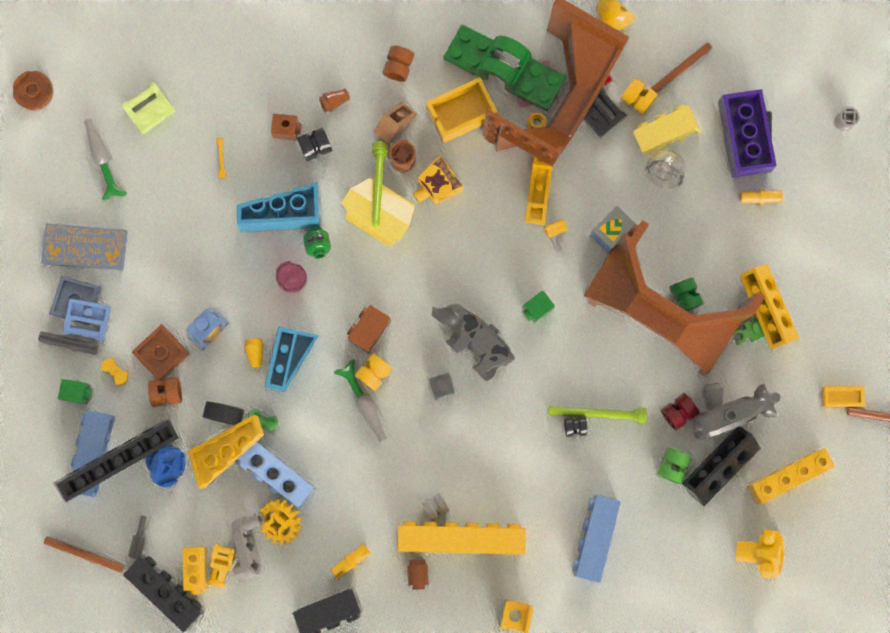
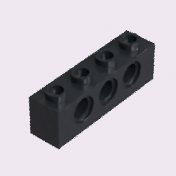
(721, 465)
(136, 575)

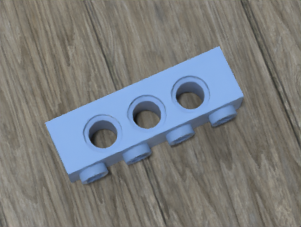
(302, 487)

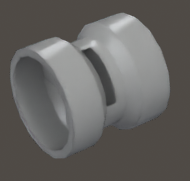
(842, 120)
(435, 507)

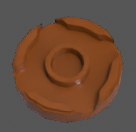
(33, 90)

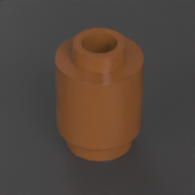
(417, 574)

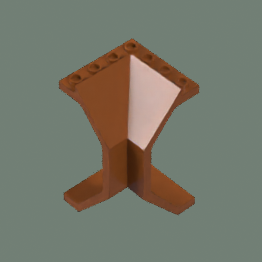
(590, 56)
(623, 289)

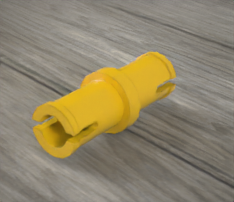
(761, 196)
(350, 561)

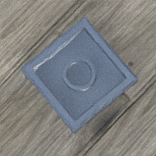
(73, 289)

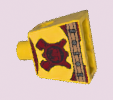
(437, 183)

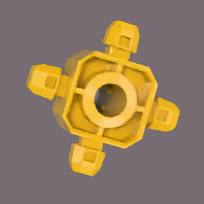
(767, 553)

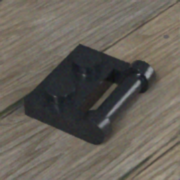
(599, 119)

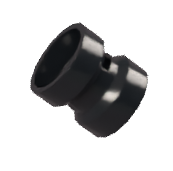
(575, 426)

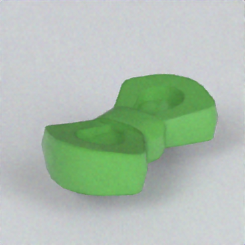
(269, 423)

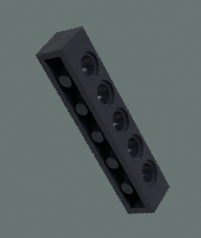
(115, 460)

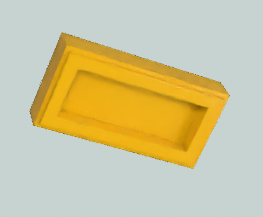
(843, 396)

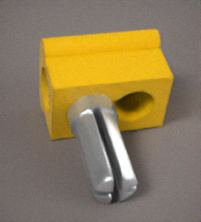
(553, 229)

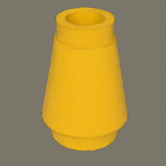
(254, 351)

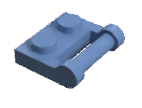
(89, 313)

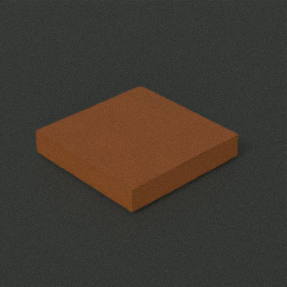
(160, 352)

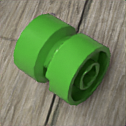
(677, 459)

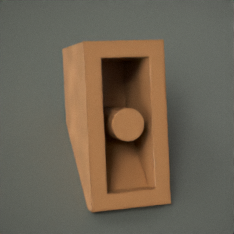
(394, 122)

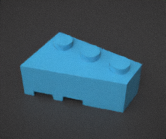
(287, 356)

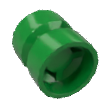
(686, 294)

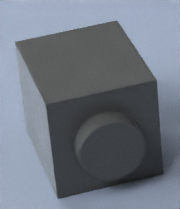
(441, 386)

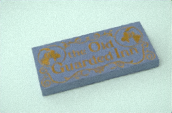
(84, 247)

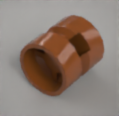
(398, 63)
(402, 156)
(170, 387)

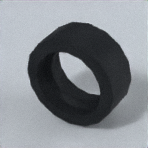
(223, 413)

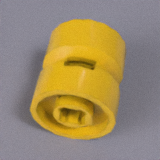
(639, 96)
(373, 372)

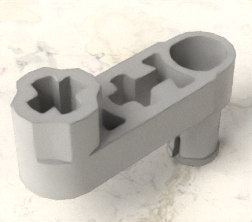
(249, 561)

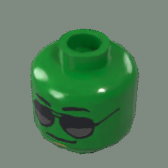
(317, 242)

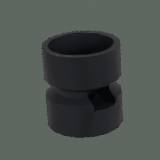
(314, 144)

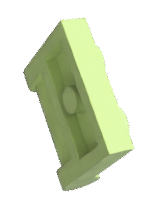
(152, 112)

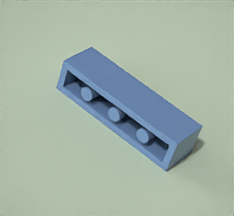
(92, 441)
(597, 538)

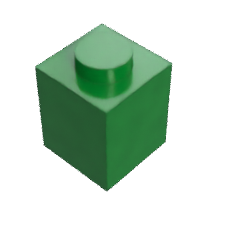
(537, 307)
(75, 391)

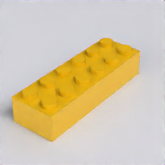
(461, 539)

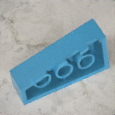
(281, 211)

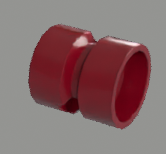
(680, 411)

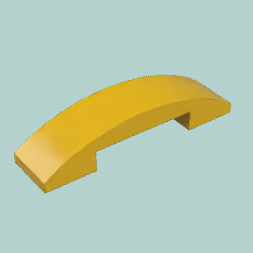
(538, 192)

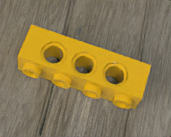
(772, 312)
(790, 476)

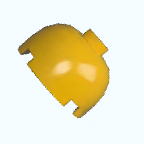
(614, 14)

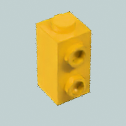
(195, 569)

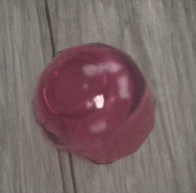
(291, 277)

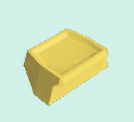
(394, 215)

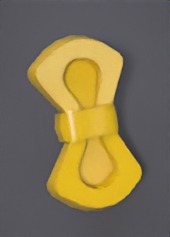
(110, 366)

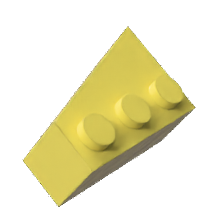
(666, 129)

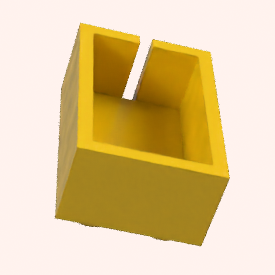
(460, 110)

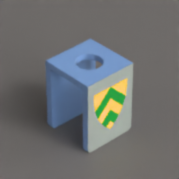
(611, 229)

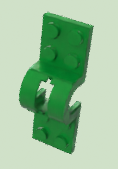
(529, 81)

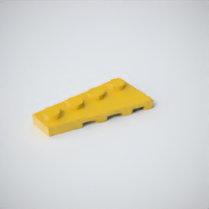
(222, 450)

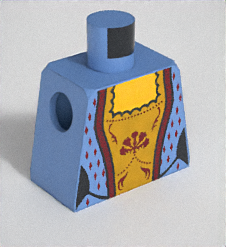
(206, 327)

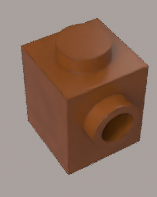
(285, 127)

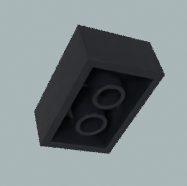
(328, 612)

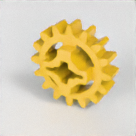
(280, 521)

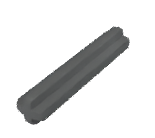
(69, 343)

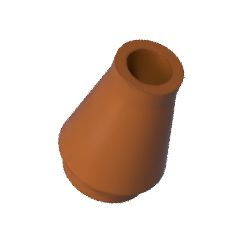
(331, 100)

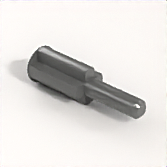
(138, 540)

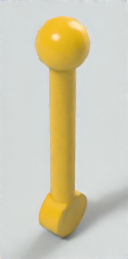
(222, 174)

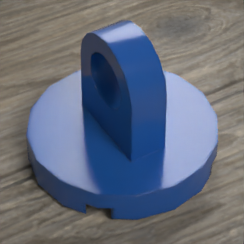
(166, 465)

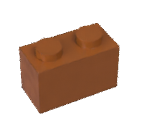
(368, 329)

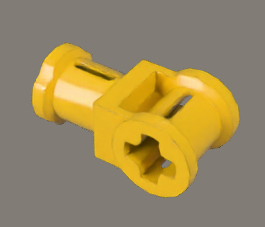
(221, 563)

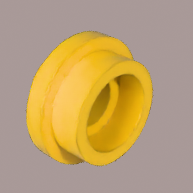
(536, 116)

